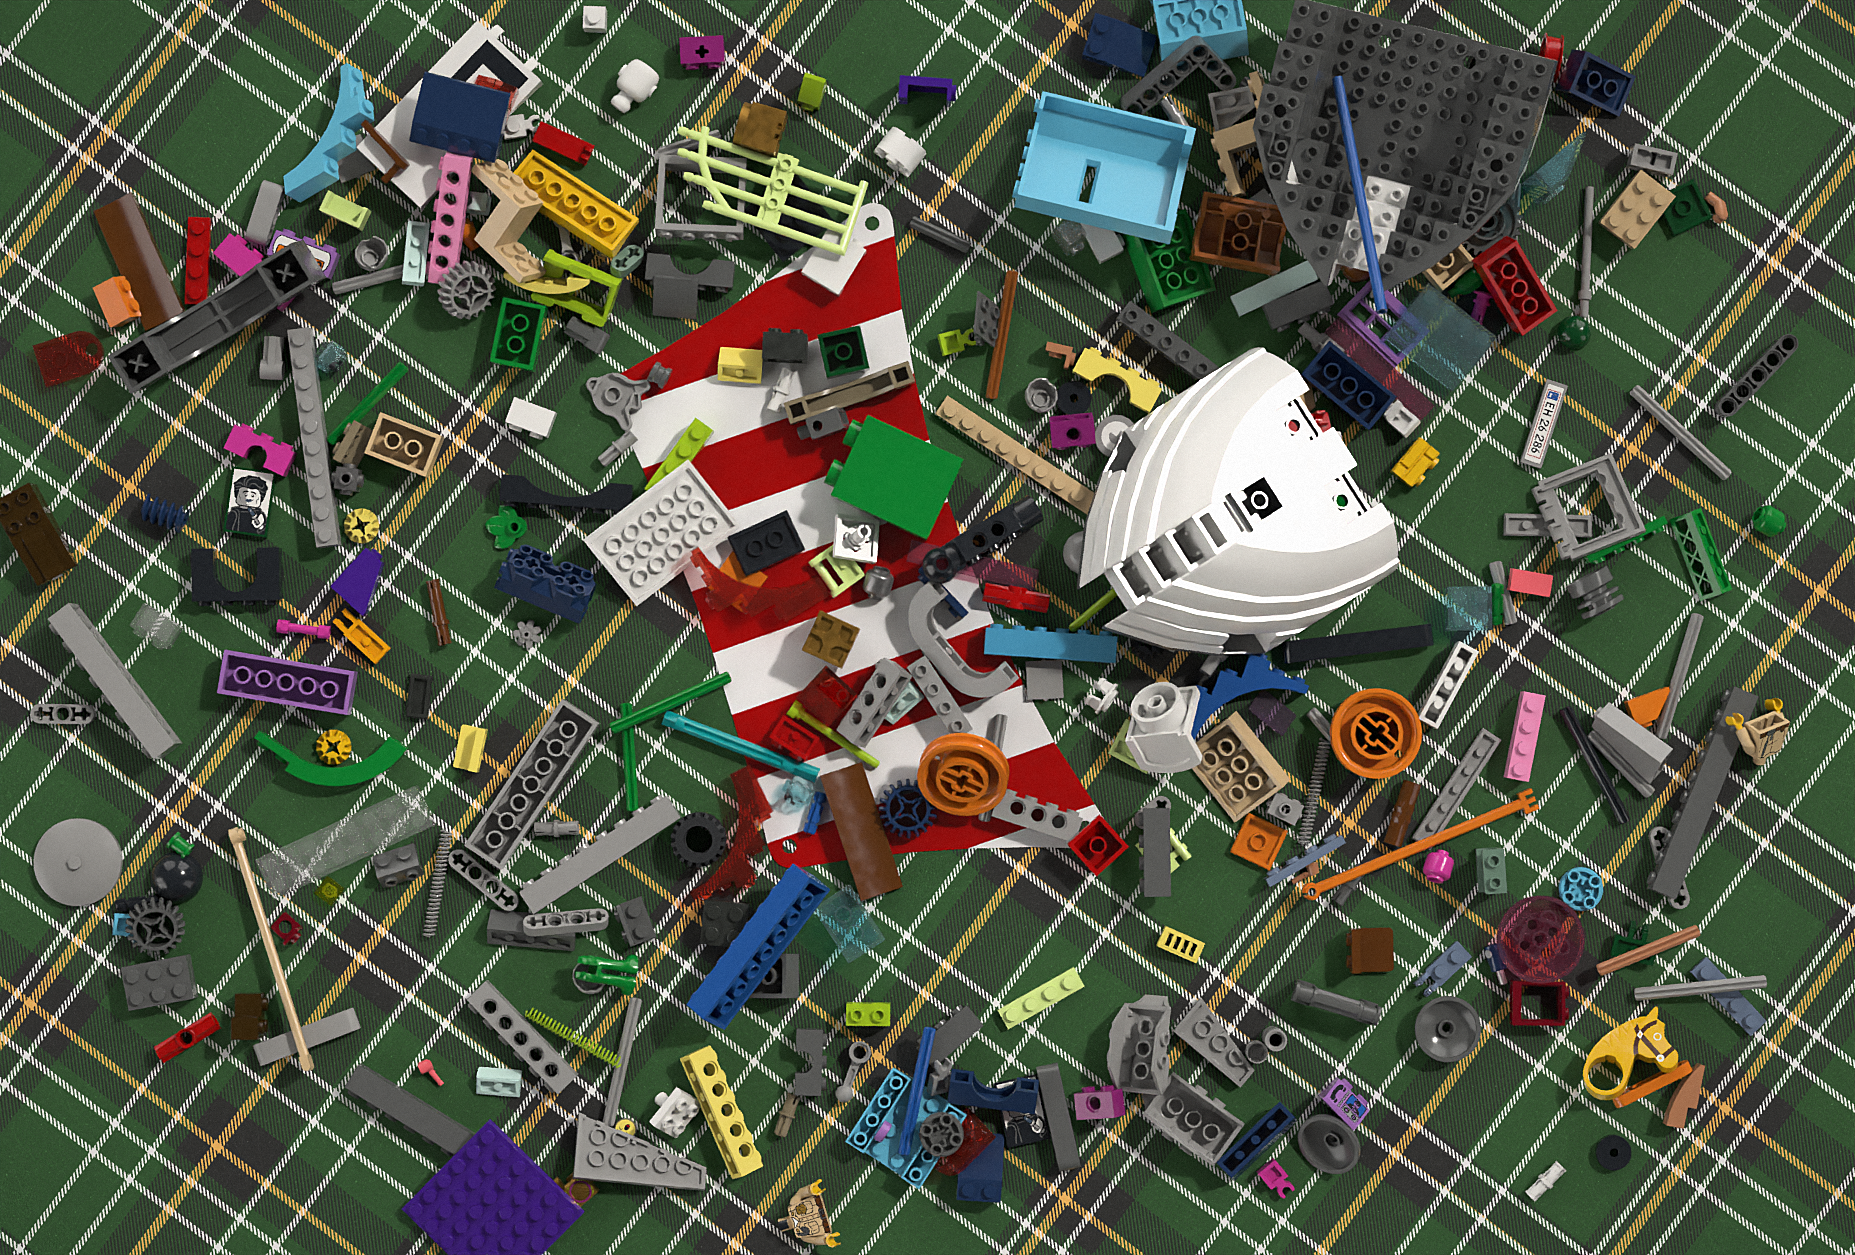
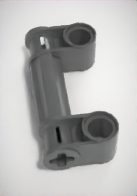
(1358, 1010)

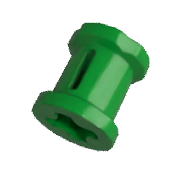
(180, 845)

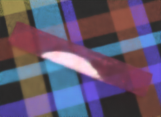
(1377, 366)
(985, 568)

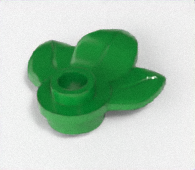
(503, 527)

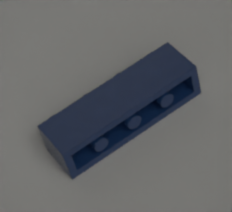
(1257, 1141)

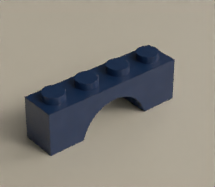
(1017, 1097)

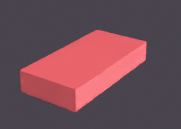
(1530, 582)

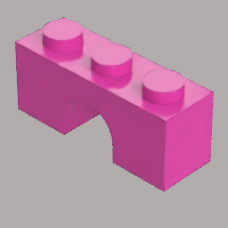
(243, 440)

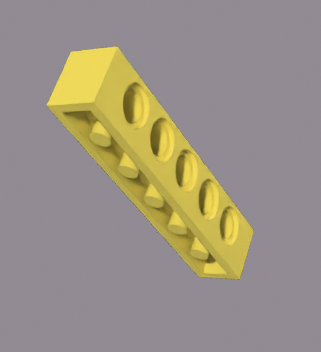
(711, 1106)

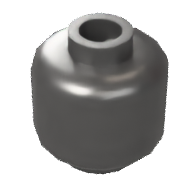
(878, 582)

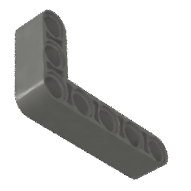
(1177, 74)

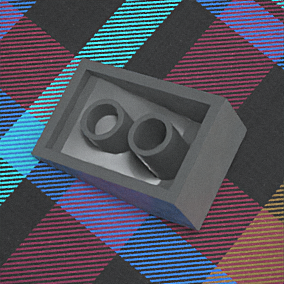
(781, 980)

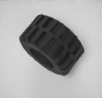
(692, 858)

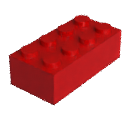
(1514, 285)

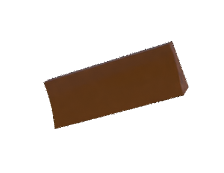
(139, 260)
(861, 831)

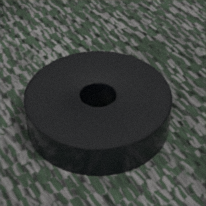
(1074, 388)
(1603, 1149)

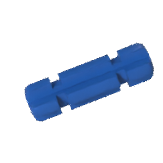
(815, 812)

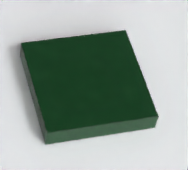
(1686, 209)

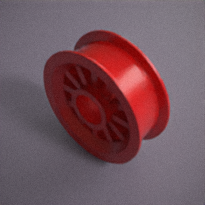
(1553, 49)

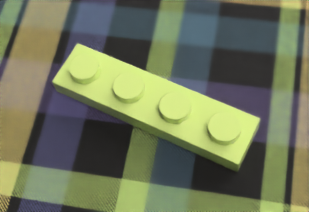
(1040, 998)

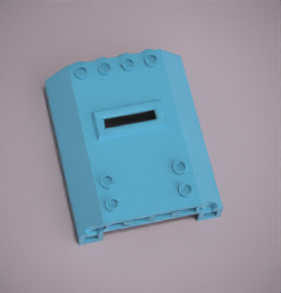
(1135, 160)

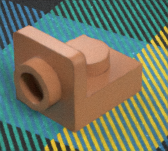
(1057, 350)

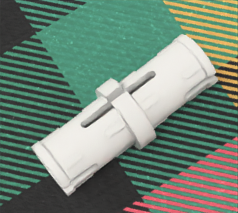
(781, 390)
(1545, 1181)

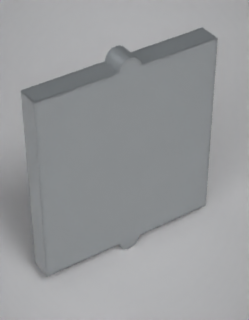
(354, 164)
(1044, 679)

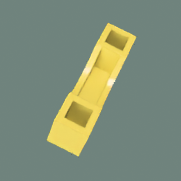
(1142, 392)

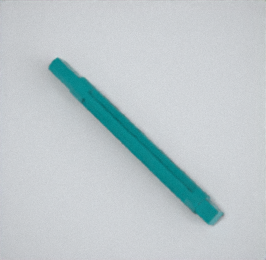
(741, 746)

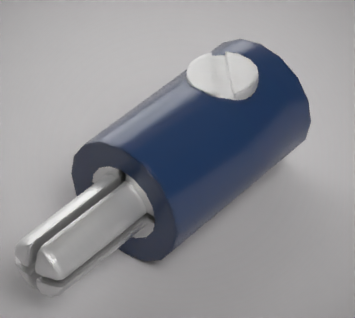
(1495, 962)

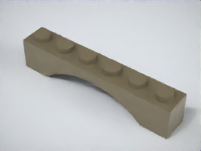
(850, 393)

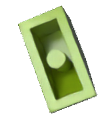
(811, 92)

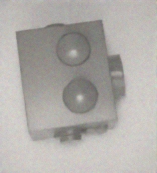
(1275, 805)

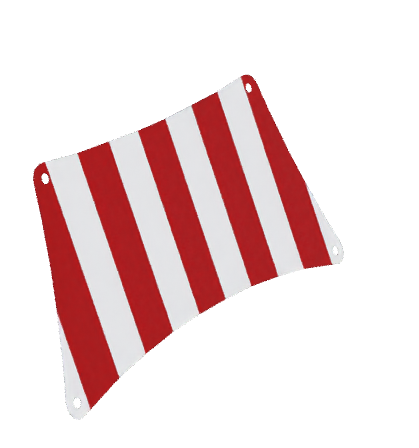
(764, 469)

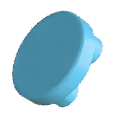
(1580, 888)

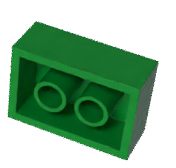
(518, 334)

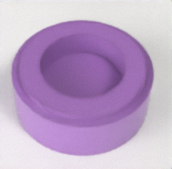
(883, 1131)

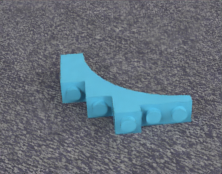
(338, 141)

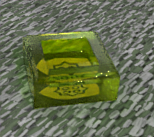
(329, 890)

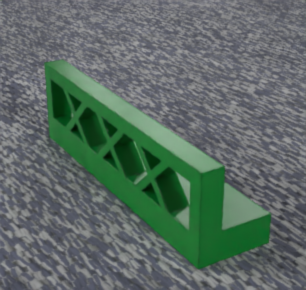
(1707, 554)

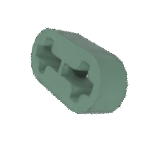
(629, 263)

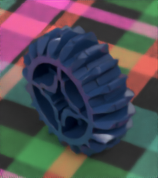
(892, 819)

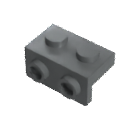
(397, 865)

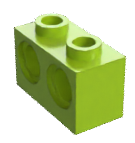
(868, 1013)

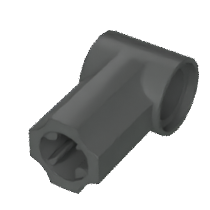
(590, 336)

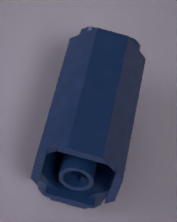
(536, 580)

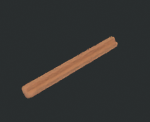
(1648, 950)

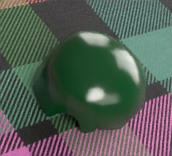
(1574, 332)

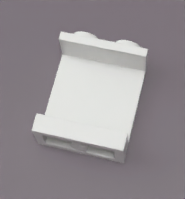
(832, 269)

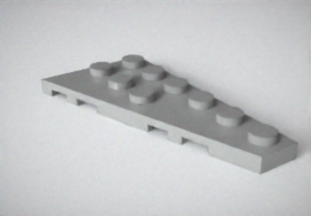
(625, 1159)

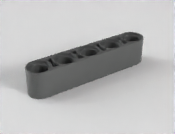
(1763, 368)
(1058, 1117)

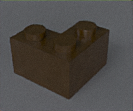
(249, 1016)

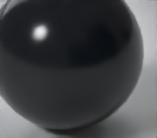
(176, 877)

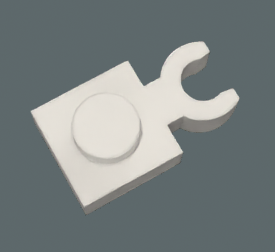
(517, 126)

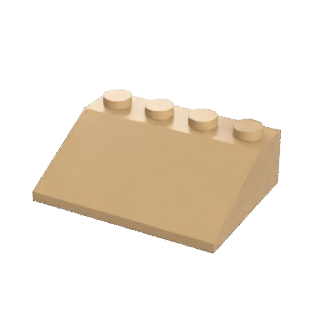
(1238, 767)

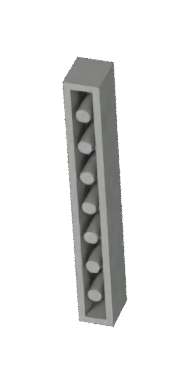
(600, 854)

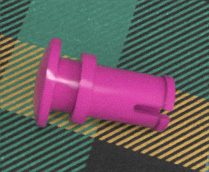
(1480, 305)

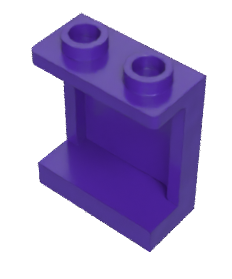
(927, 85)

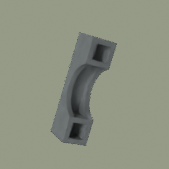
(718, 275)

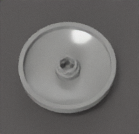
(78, 862)

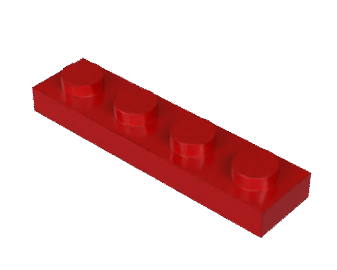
(197, 260)

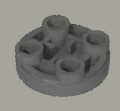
(941, 1134)

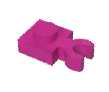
(1274, 1176)

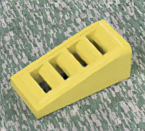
(1164, 936)

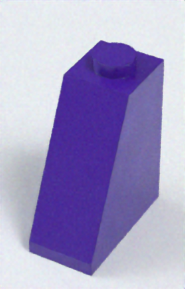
(360, 580)

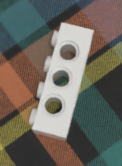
(1447, 684)

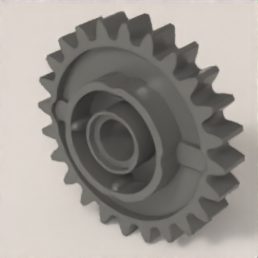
(1504, 225)

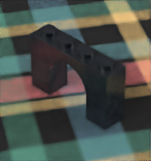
(208, 588)

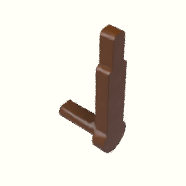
(400, 162)

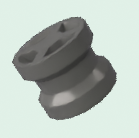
(659, 375)

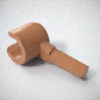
(1312, 869)

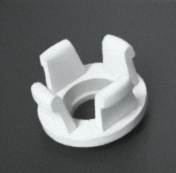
(1110, 694)

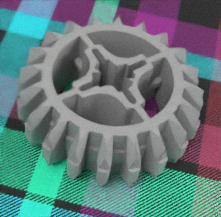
(460, 284)

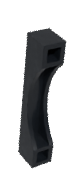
(519, 489)

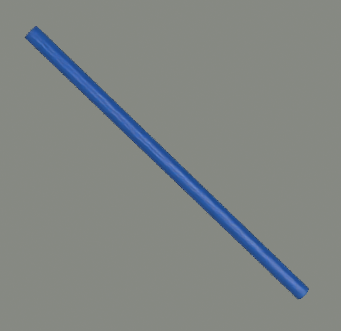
(1359, 195)

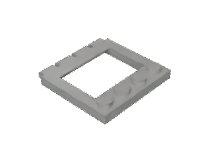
(1616, 495)

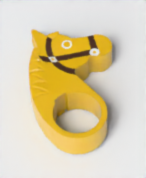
(1633, 1040)

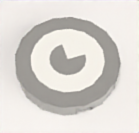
(1109, 432)

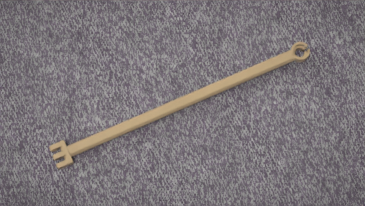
(237, 837)

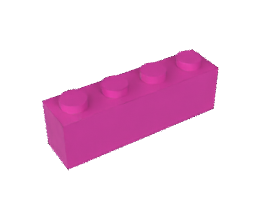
(240, 258)

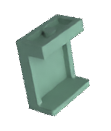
(1491, 870)

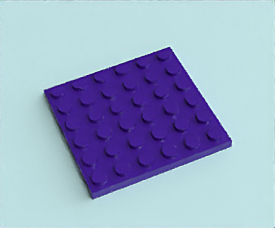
(492, 1201)

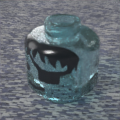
(330, 357)
(798, 792)

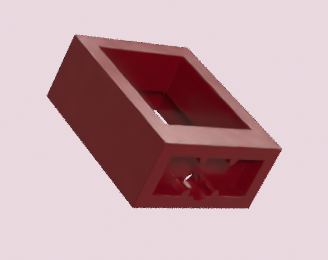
(1562, 1013)

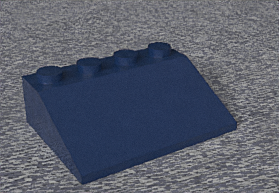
(460, 117)

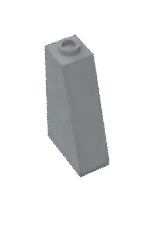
(1632, 741)

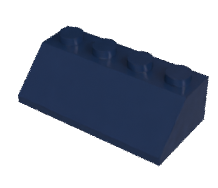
(1348, 386)

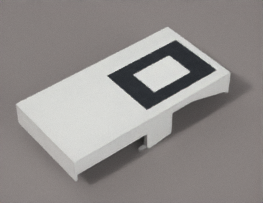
(472, 55)

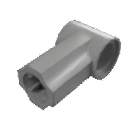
(272, 364)

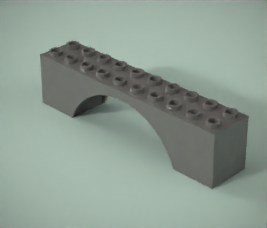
(217, 317)

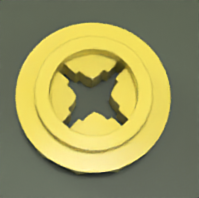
(371, 529)

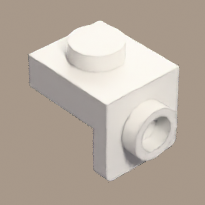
(1401, 419)

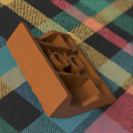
(1238, 234)

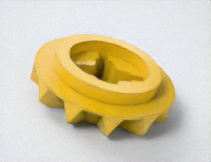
(332, 757)

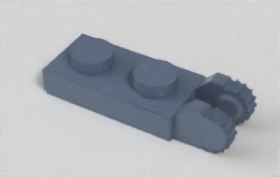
(1444, 967)

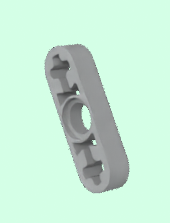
(47, 719)

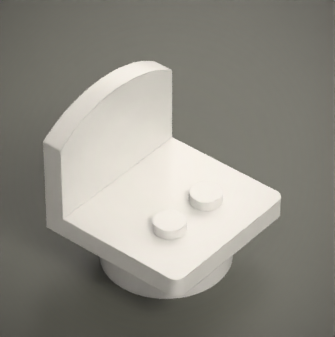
(1162, 728)

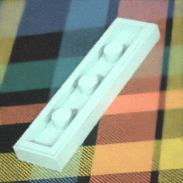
(1273, 288)

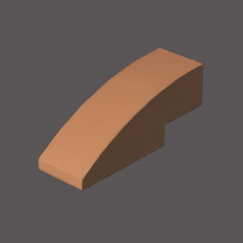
(1684, 1096)

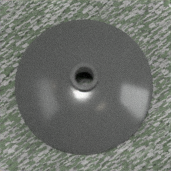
(1458, 1040)
(1329, 1144)

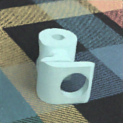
(477, 203)

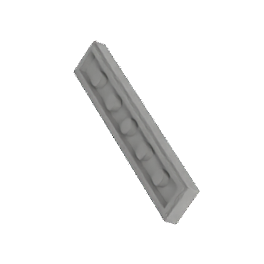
(1458, 785)

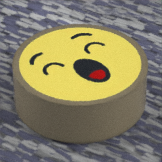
(626, 1125)

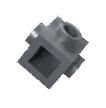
(356, 479)

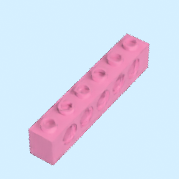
(454, 230)

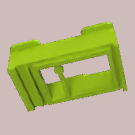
(594, 314)

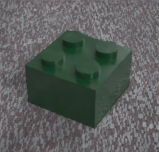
(843, 352)

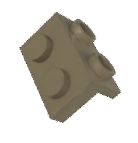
(353, 445)

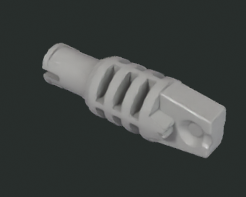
(1318, 340)

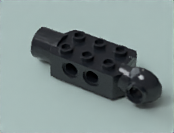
(961, 551)

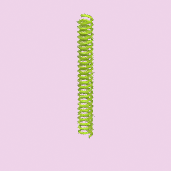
(571, 1037)

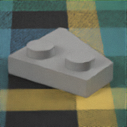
(1230, 106)

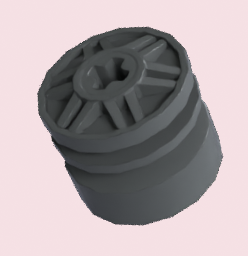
(1595, 592)

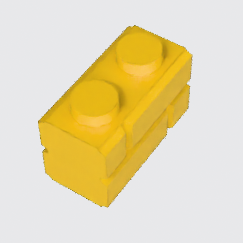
(1415, 463)

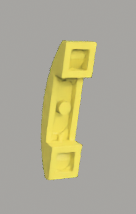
(551, 285)

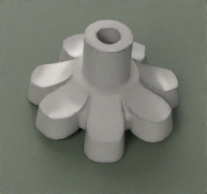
(531, 630)

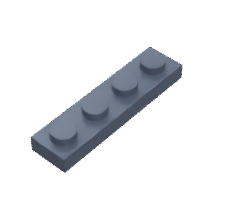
(1312, 854)
(1731, 1001)

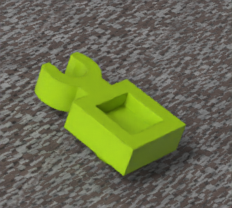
(954, 342)

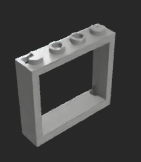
(693, 231)

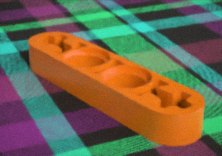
(1652, 1084)

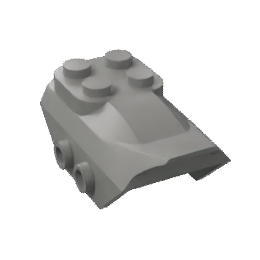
(1139, 1046)
(1192, 1119)

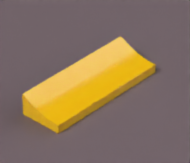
(577, 205)

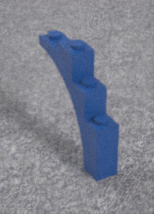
(1228, 686)

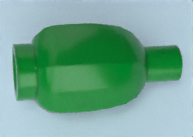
(1466, 283)

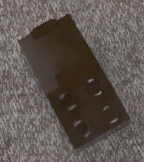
(35, 534)

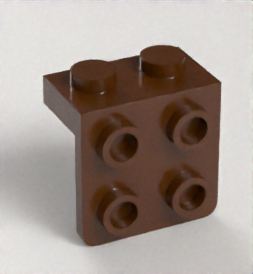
(1370, 950)

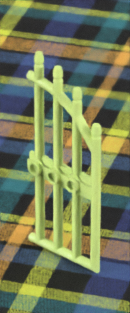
(776, 192)

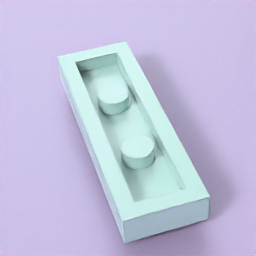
(415, 253)

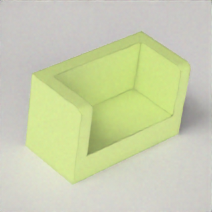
(345, 211)

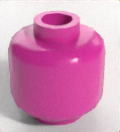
(1438, 866)

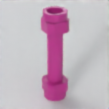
(285, 626)

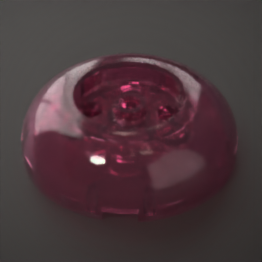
(1564, 948)

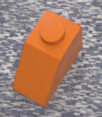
(1647, 706)

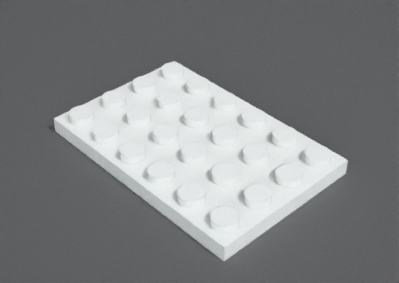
(654, 533)

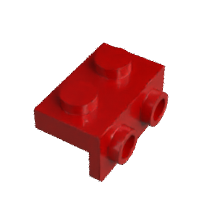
(794, 738)

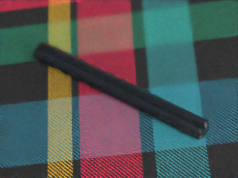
(1595, 765)

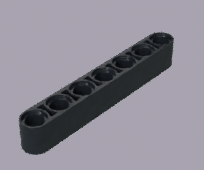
(1357, 643)

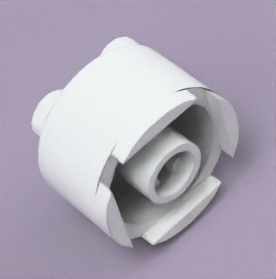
(900, 151)

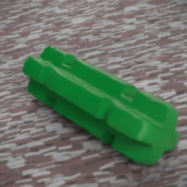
(1497, 603)

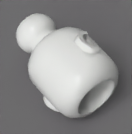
(636, 83)

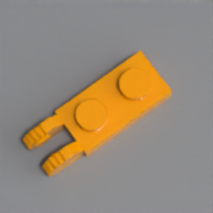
(363, 637)

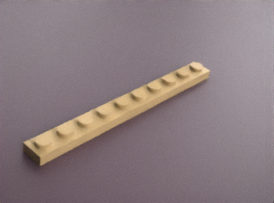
(1015, 454)

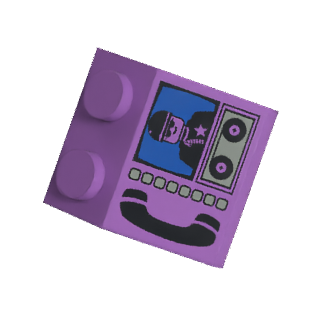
(1344, 1102)

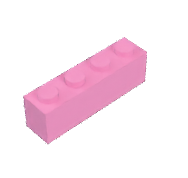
(1524, 736)

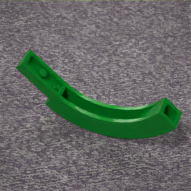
(378, 763)

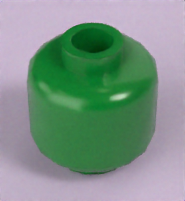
(1769, 521)

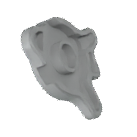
(617, 395)

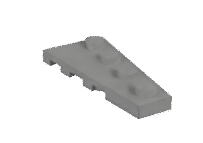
(1211, 1040)

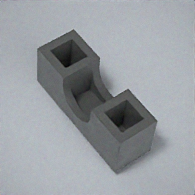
(811, 1081)

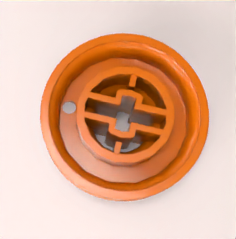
(1401, 721)
(966, 777)

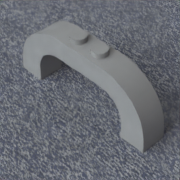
(942, 654)

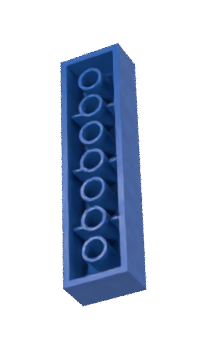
(758, 946)

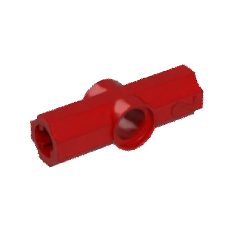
(1016, 597)
(175, 1044)

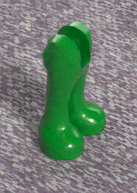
(597, 964)

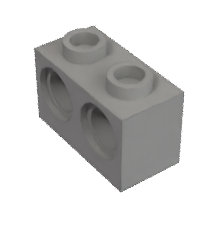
(1651, 160)

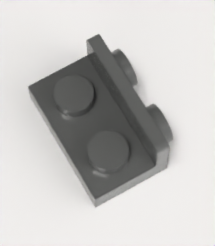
(635, 921)

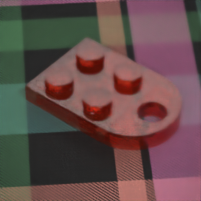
(67, 358)
(975, 1140)

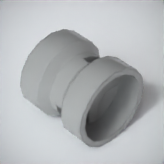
(1259, 1051)

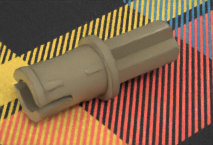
(786, 1115)

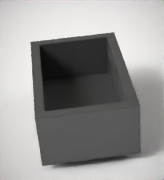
(159, 982)

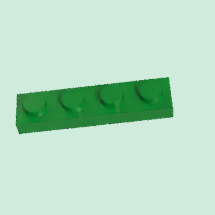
(1654, 526)

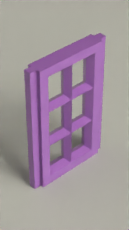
(1362, 329)

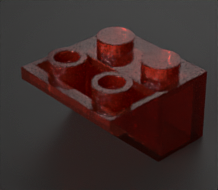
(827, 696)

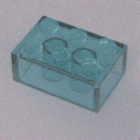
(849, 923)

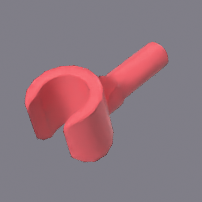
(426, 1066)

